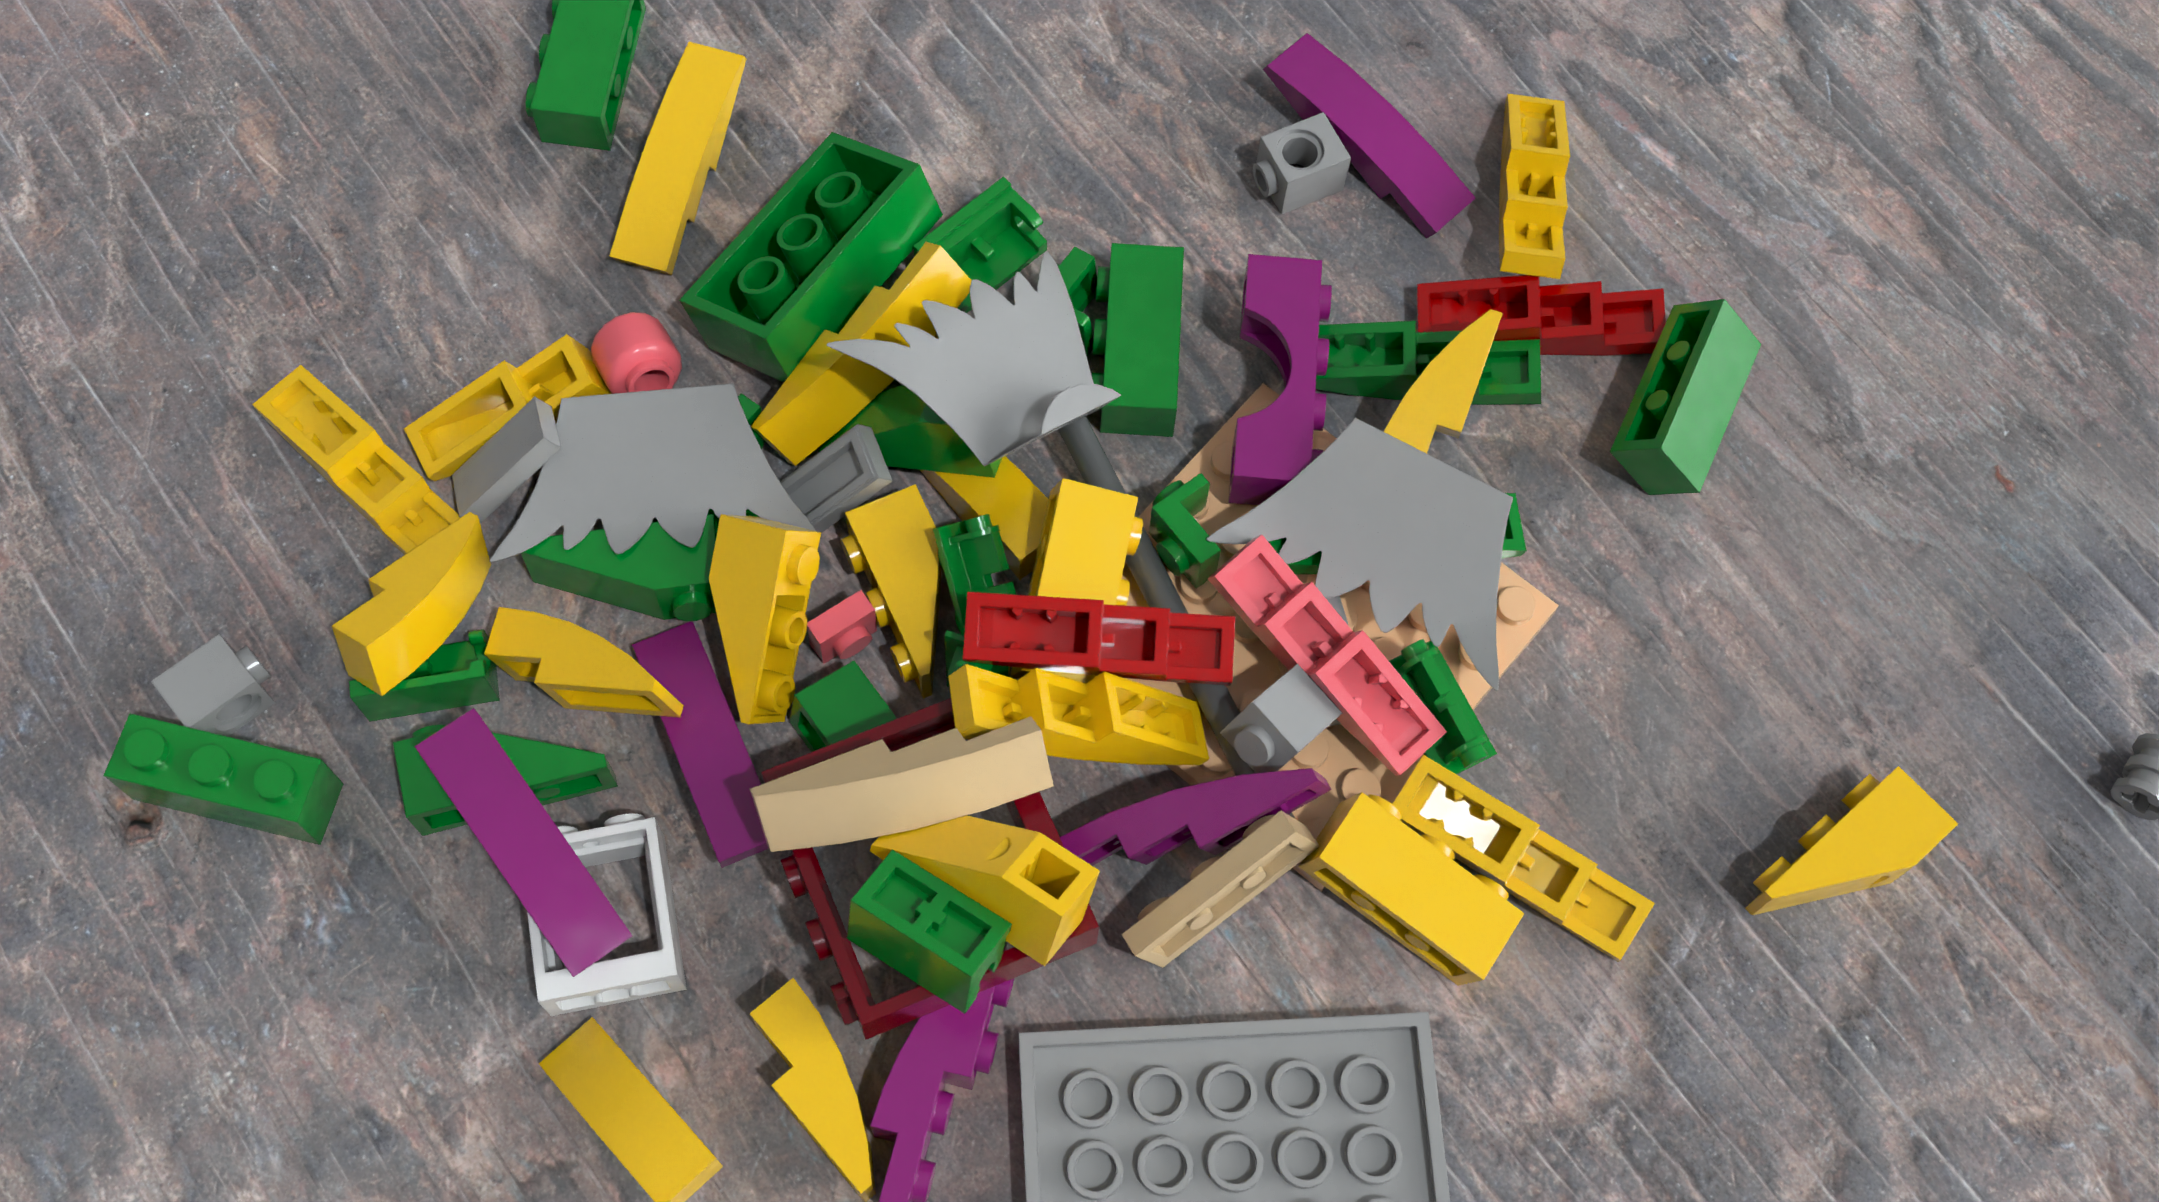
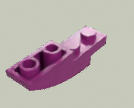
(913, 1102)

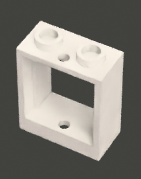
(626, 977)

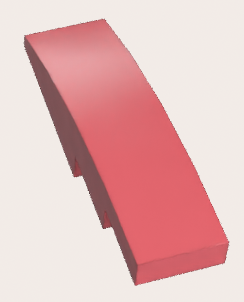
(1344, 664)

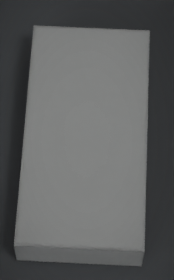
(506, 460)
(838, 478)

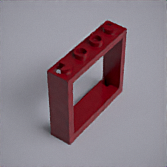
(827, 929)

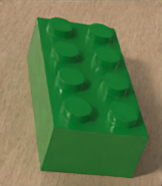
(812, 255)

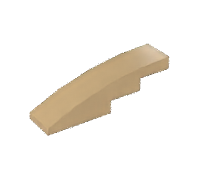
(902, 790)

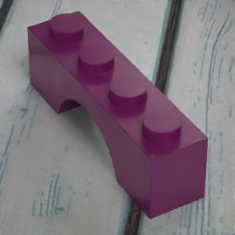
(1282, 318)

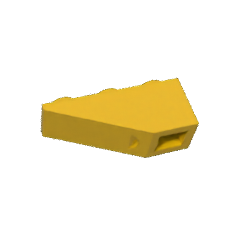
(899, 554)
(761, 599)
(1872, 845)
(1007, 871)

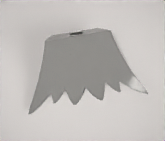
(999, 375)
(646, 460)
(1402, 525)

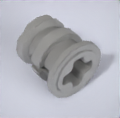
(2140, 786)

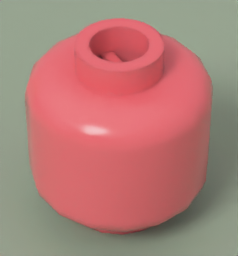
(635, 354)

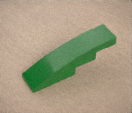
(1390, 357)

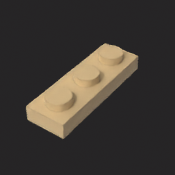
(1220, 888)

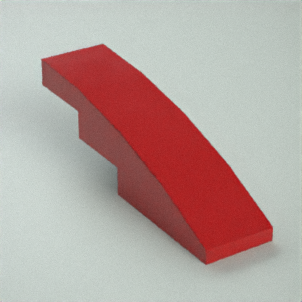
(1563, 316)
(1098, 638)

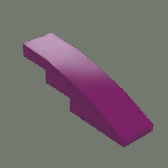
(1374, 133)
(706, 742)
(1209, 812)
(523, 842)

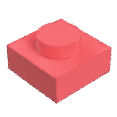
(843, 628)

